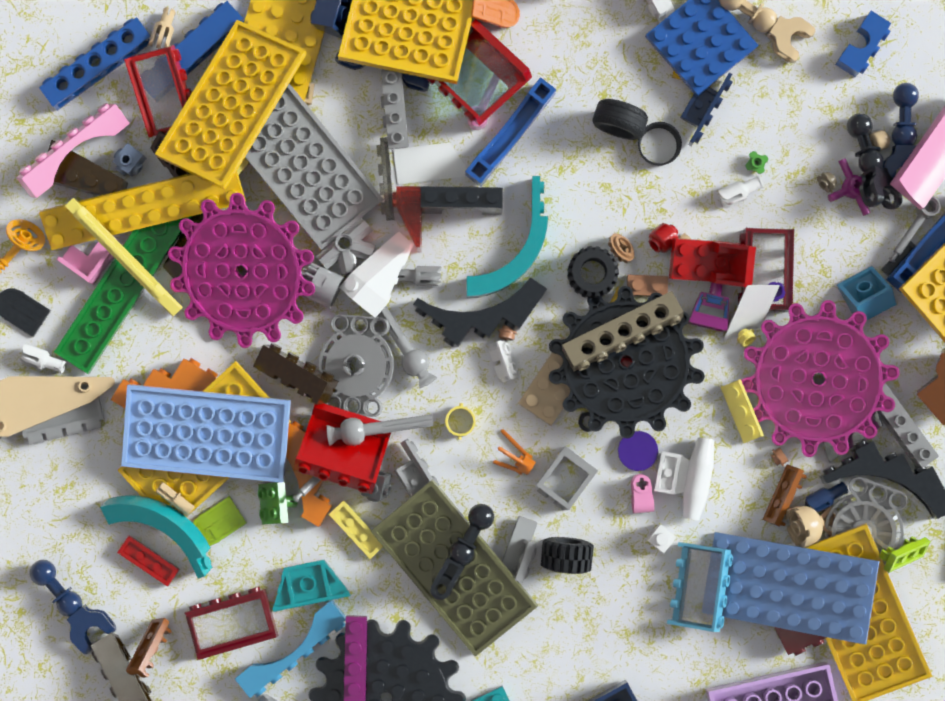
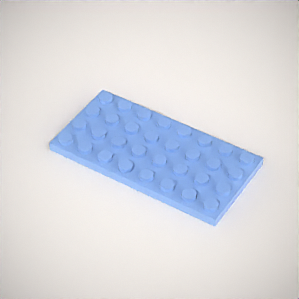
(205, 433)

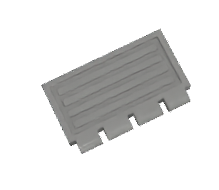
(71, 421)

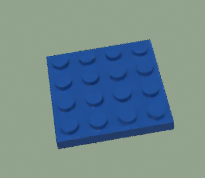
(701, 42)

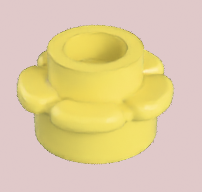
(746, 337)

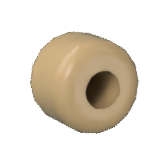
(880, 139)

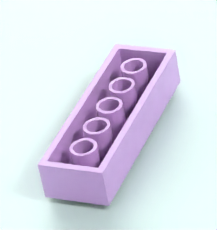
(797, 684)

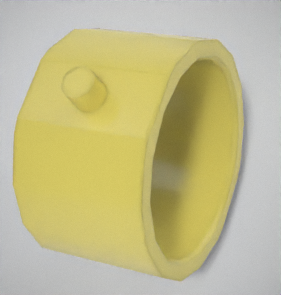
(456, 408)

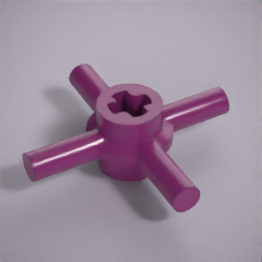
(848, 188)

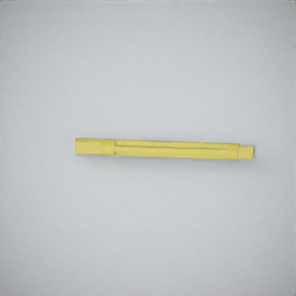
(123, 257)

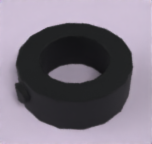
(580, 421)

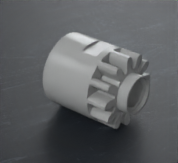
(325, 282)

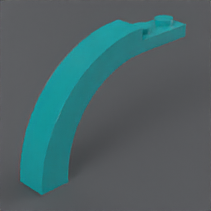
(502, 278)

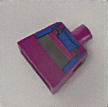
(711, 309)

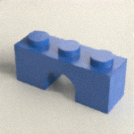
(873, 29)

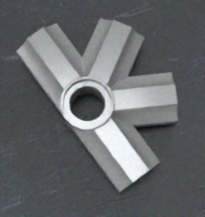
(347, 256)

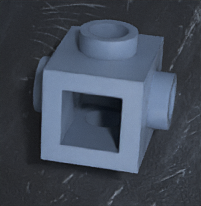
(129, 154)

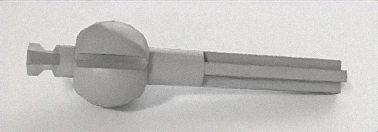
(415, 360)
(353, 431)

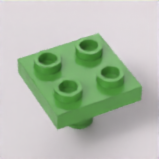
(274, 503)

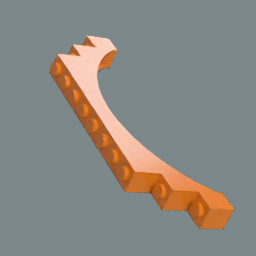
(192, 377)

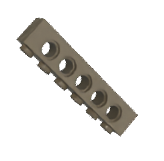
(667, 304)

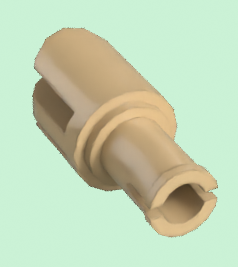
(163, 28)

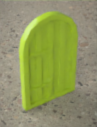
(219, 521)

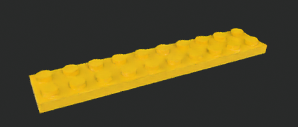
(137, 208)

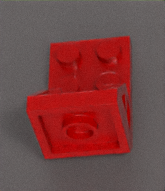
(712, 262)

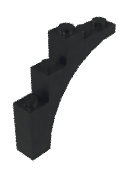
(485, 321)
(922, 484)

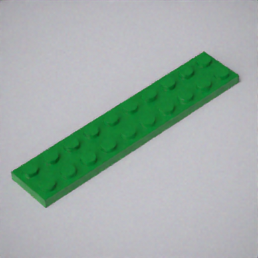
(115, 296)

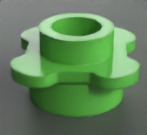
(759, 168)

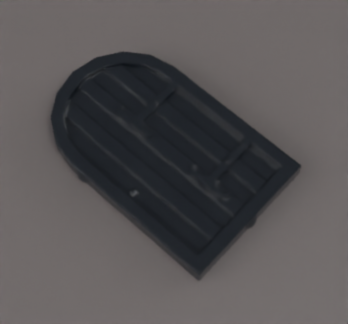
(22, 310)

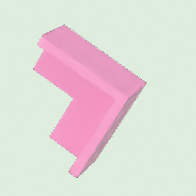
(89, 266)

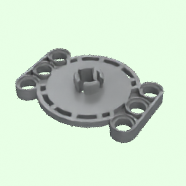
(369, 352)
(870, 511)

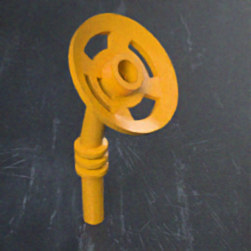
(21, 241)

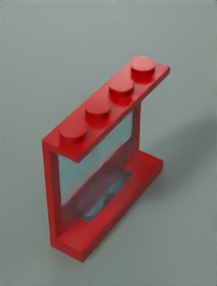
(486, 76)

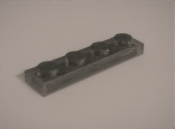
(386, 187)

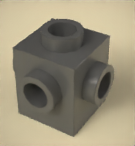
(382, 487)

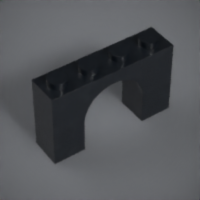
(485, 199)

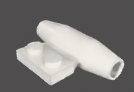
(687, 476)

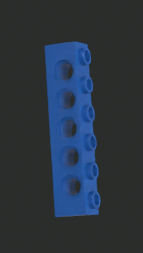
(107, 64)

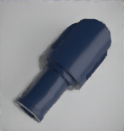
(825, 497)

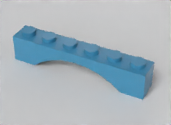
(259, 675)

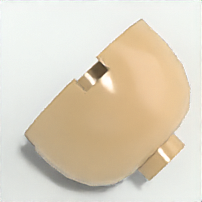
(804, 526)

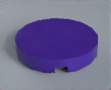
(638, 451)

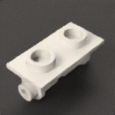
(507, 369)

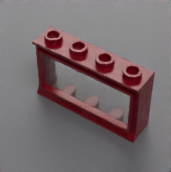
(772, 261)
(231, 623)

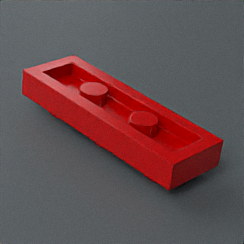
(148, 560)

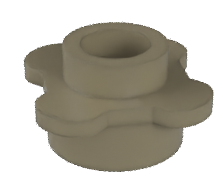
(827, 181)

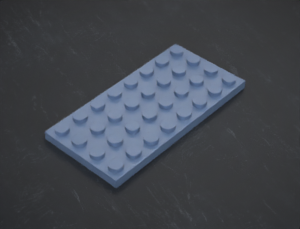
(799, 588)

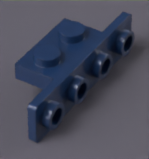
(699, 108)

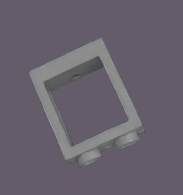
(589, 469)

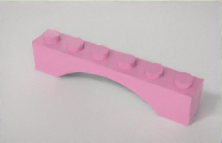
(41, 174)

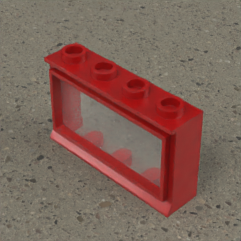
(158, 87)

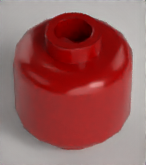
(661, 237)

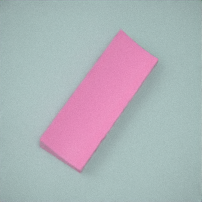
(925, 166)

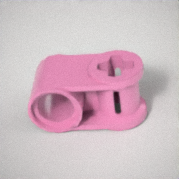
(641, 499)

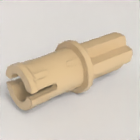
(175, 499)

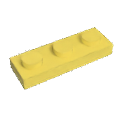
(742, 411)
(356, 529)

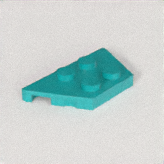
(308, 585)

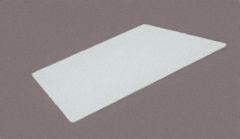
(427, 163)
(752, 309)

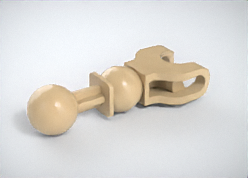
(777, 29)

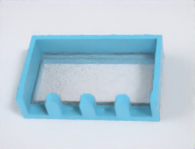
(701, 587)

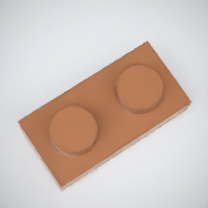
(647, 284)

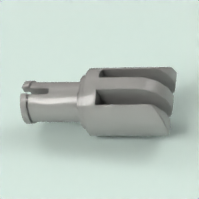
(422, 275)

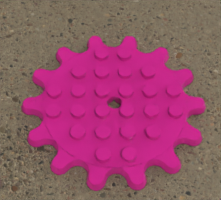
(212, 275)
(850, 371)

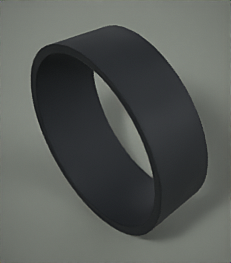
(663, 125)

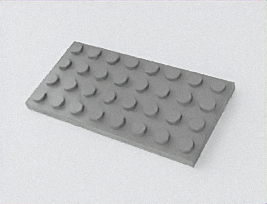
(310, 171)

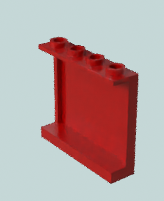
(340, 463)

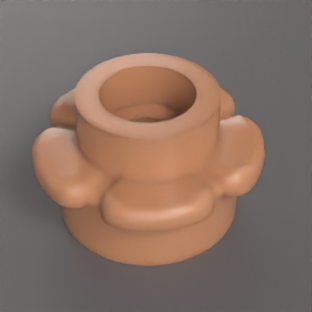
(507, 333)
(779, 457)

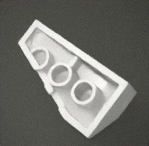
(375, 277)

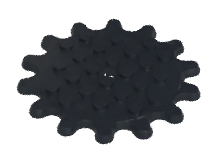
(633, 393)
(392, 666)

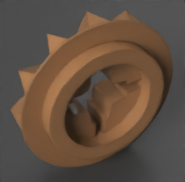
(621, 248)

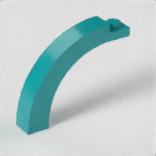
(166, 519)

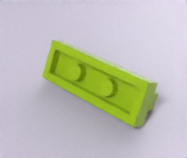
(907, 553)

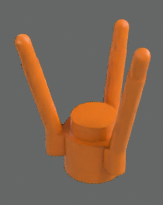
(523, 463)

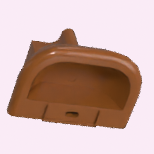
(934, 391)

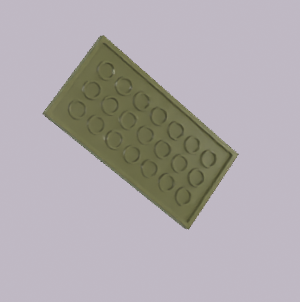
(486, 595)

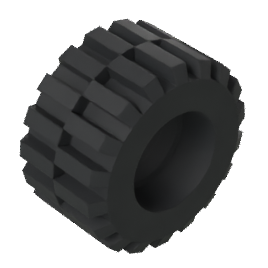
(598, 255)
(567, 555)

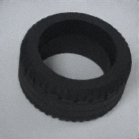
(620, 119)

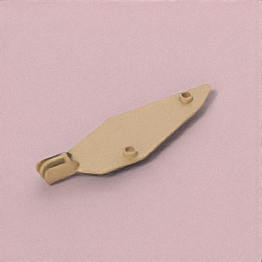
(35, 399)

